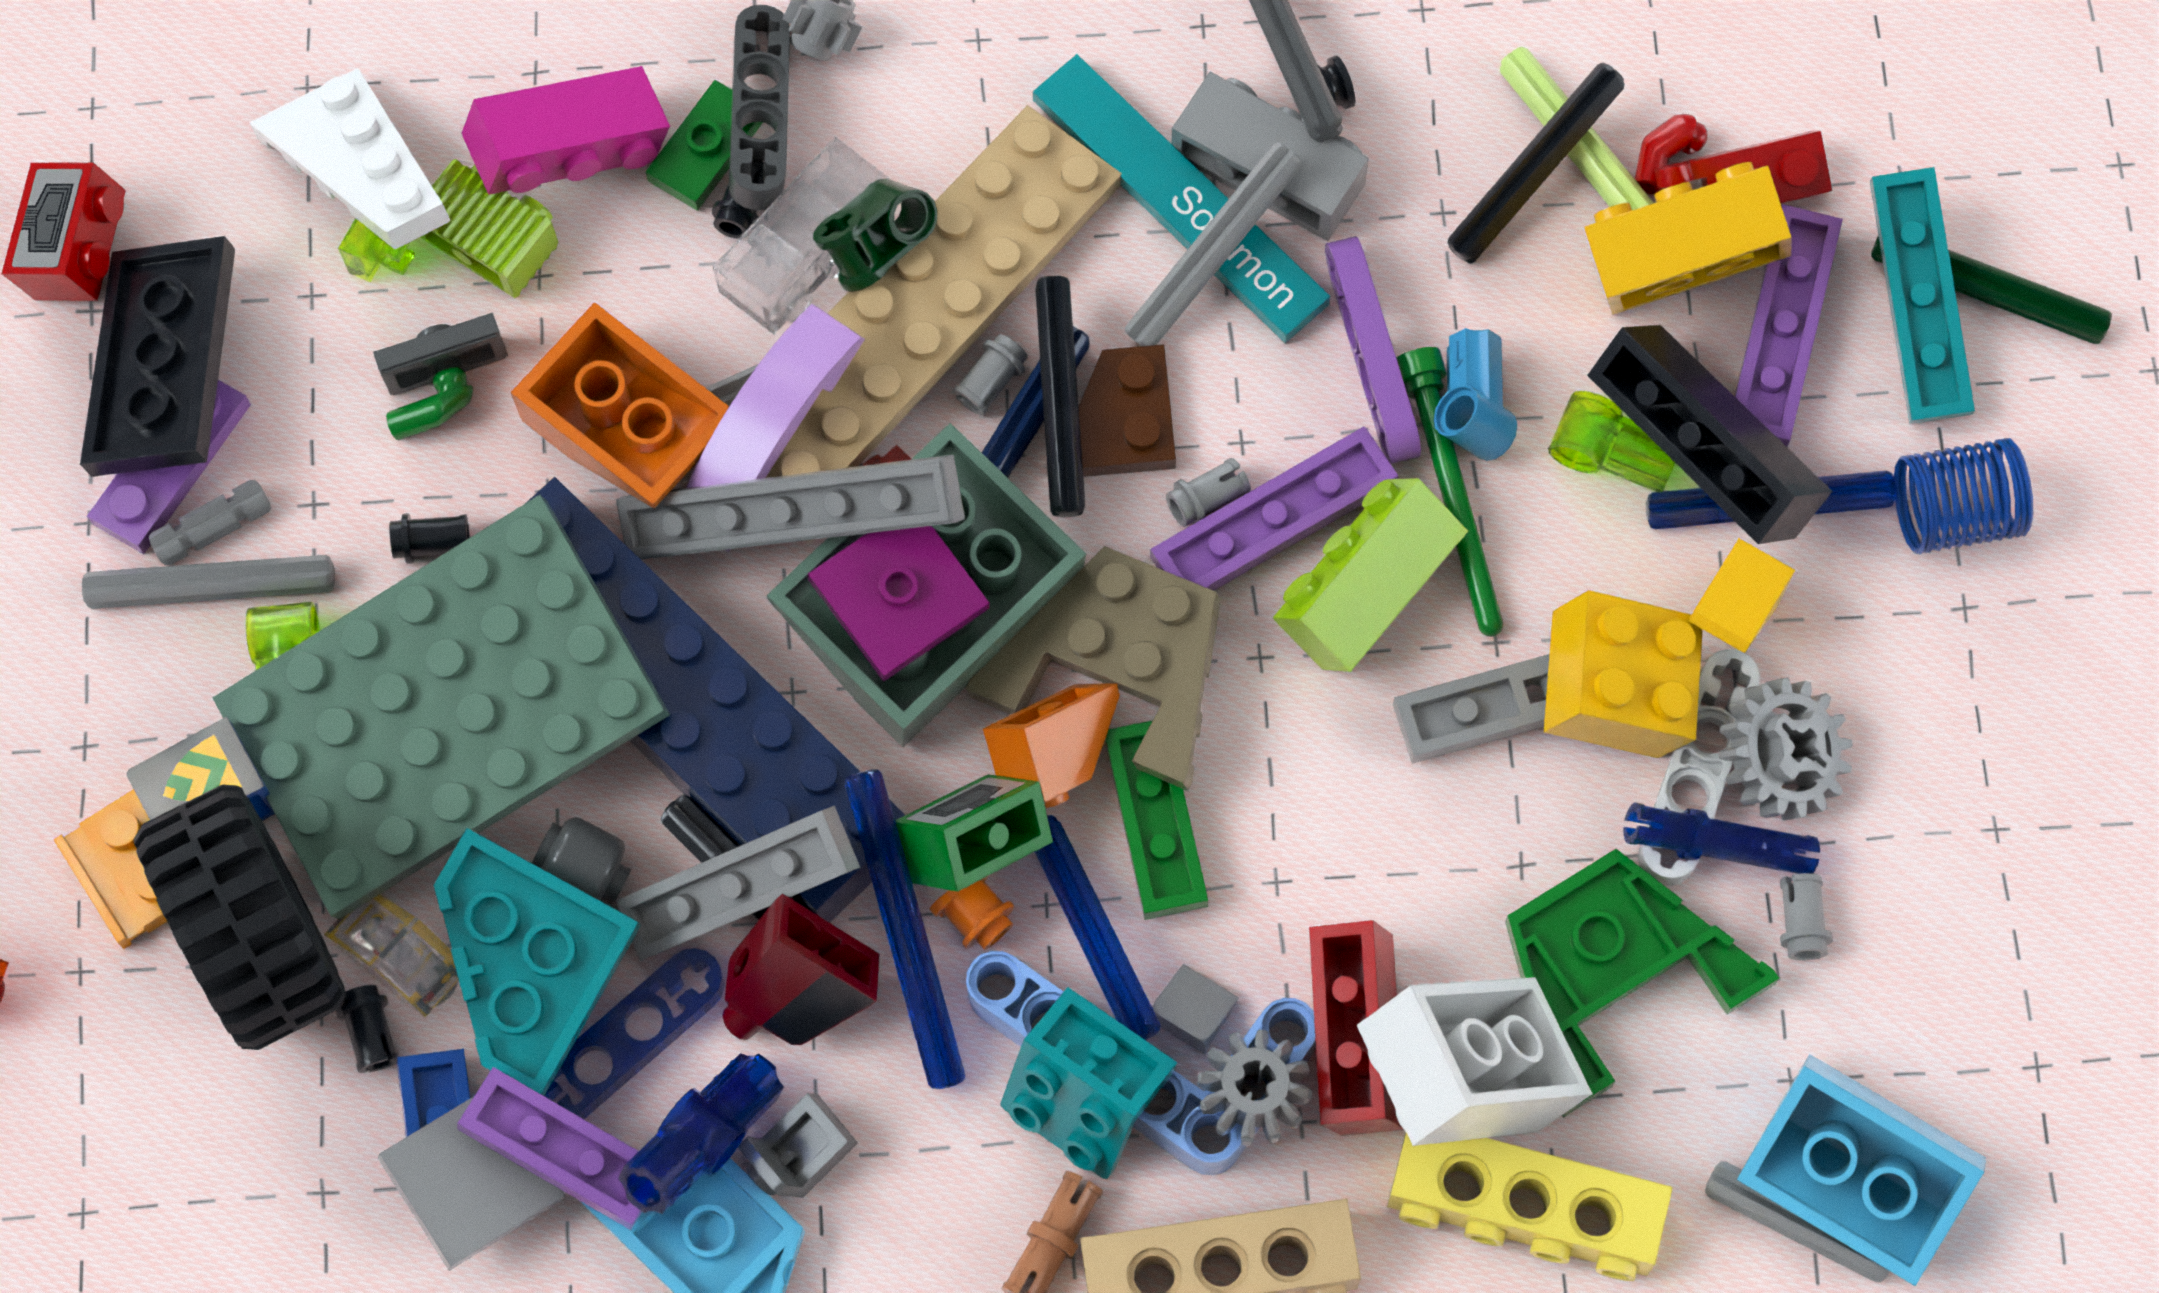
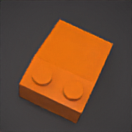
(619, 407)

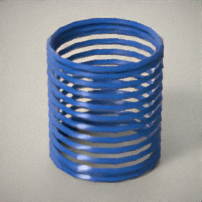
(1924, 478)

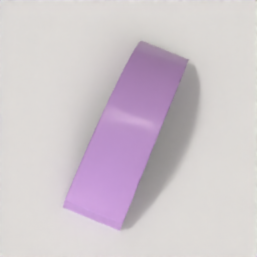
(776, 399)

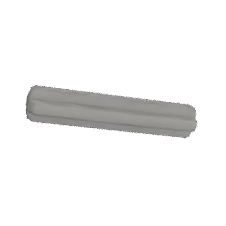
(1729, 1191)

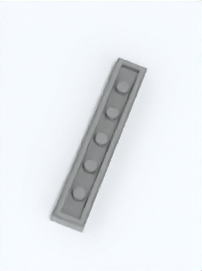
(794, 508)

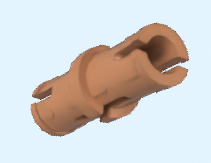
(1053, 1236)

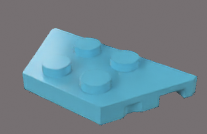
(716, 1238)

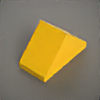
(1742, 596)

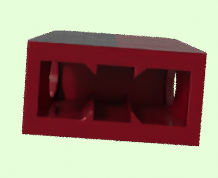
(797, 976)

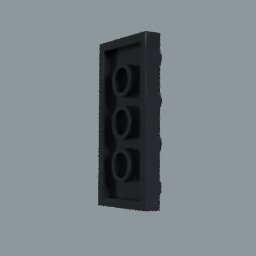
(158, 357)

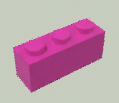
(565, 130)

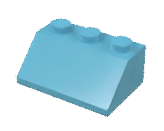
(1863, 1169)

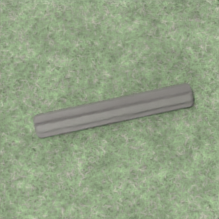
(1214, 245)
(208, 581)

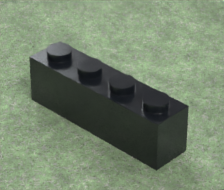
(1709, 433)

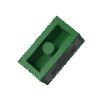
(974, 831)

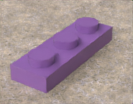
(146, 499)
(551, 1144)

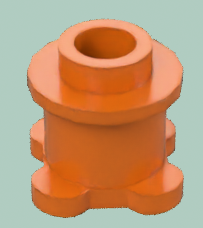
(975, 914)

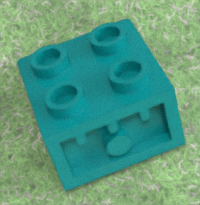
(1084, 1082)

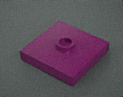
(898, 595)

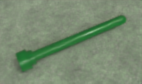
(1422, 376)

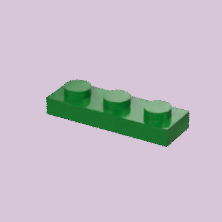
(1155, 831)

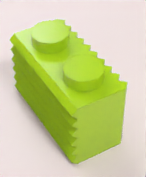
(492, 233)

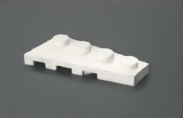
(357, 156)

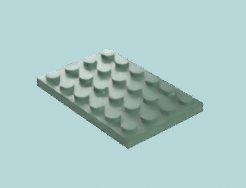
(440, 706)

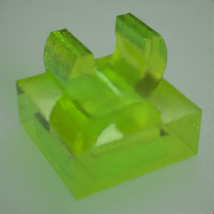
(365, 252)

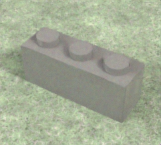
(1231, 130)

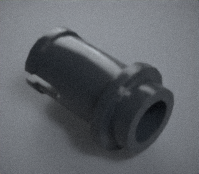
(731, 217)
(426, 536)
(368, 1028)

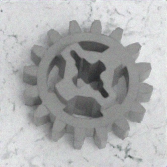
(1785, 749)

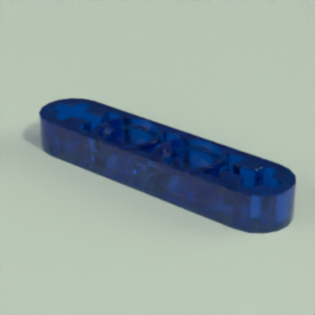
(632, 1055)

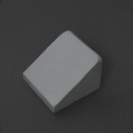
(1193, 1008)

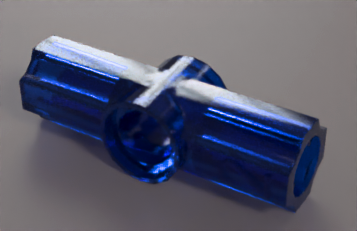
(700, 1133)

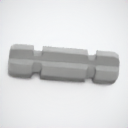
(209, 522)

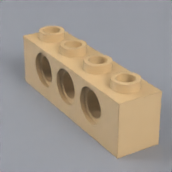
(1316, 1229)

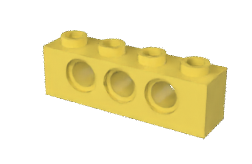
(1631, 1204)

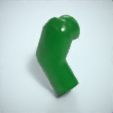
(434, 410)

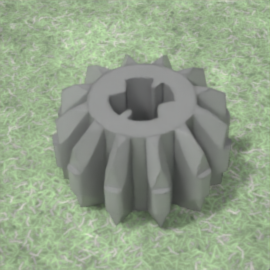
(1229, 1081)

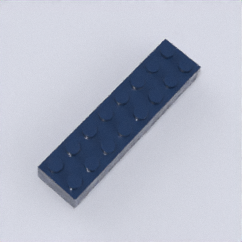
(728, 731)

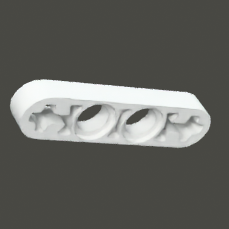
(1695, 765)

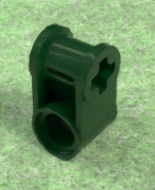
(865, 236)

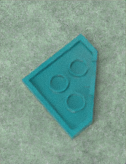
(526, 956)

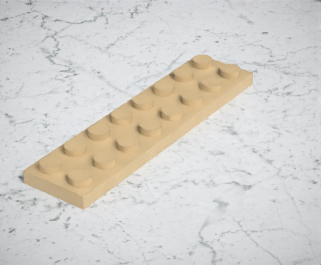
(988, 243)

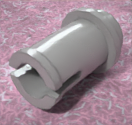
(990, 374)
(1206, 493)
(1804, 917)

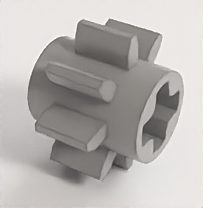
(822, 26)

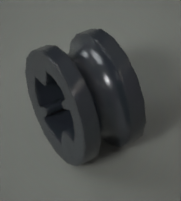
(1339, 82)

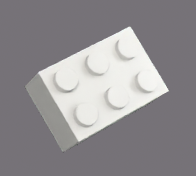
(1473, 1060)

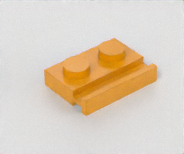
(110, 871)

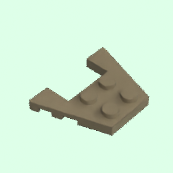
(1125, 628)

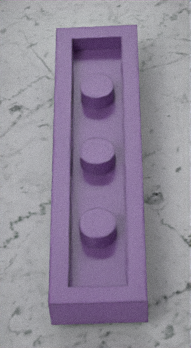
(1787, 322)
(1276, 513)

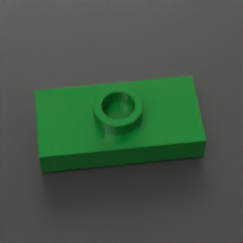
(698, 150)

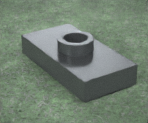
(440, 348)

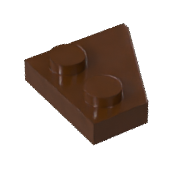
(1127, 413)

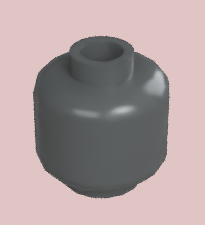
(584, 858)

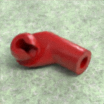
(1674, 135)

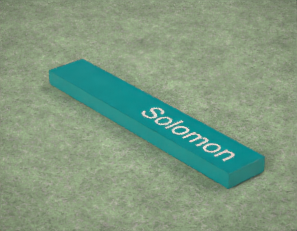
(1178, 194)

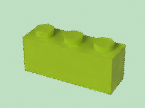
(1369, 573)

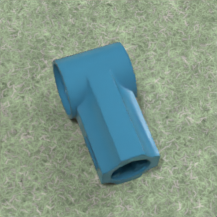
(1473, 405)

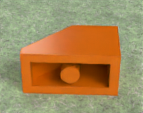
(1054, 739)

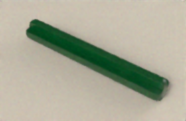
(2025, 298)

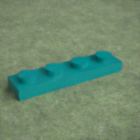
(1922, 295)

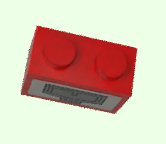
(64, 231)

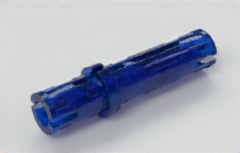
(1697, 835)

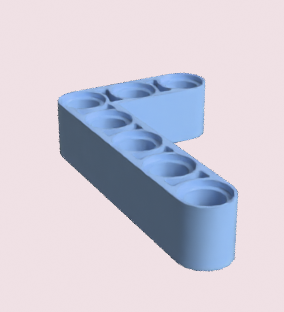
(1171, 1130)

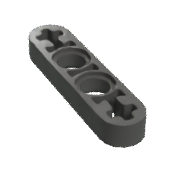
(759, 106)

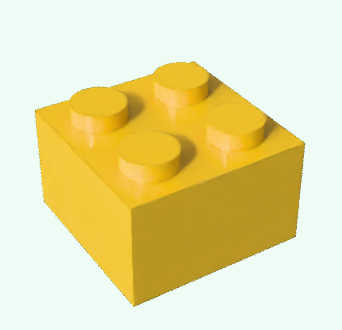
(1623, 675)

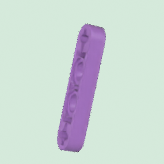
(1372, 350)

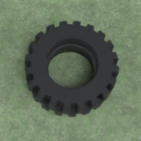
(239, 917)

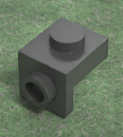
(798, 1149)

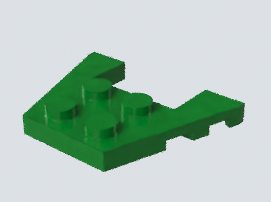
(1610, 936)

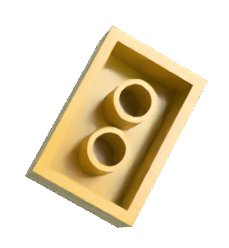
(1689, 237)

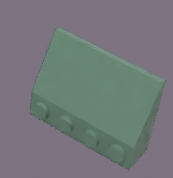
(1004, 547)

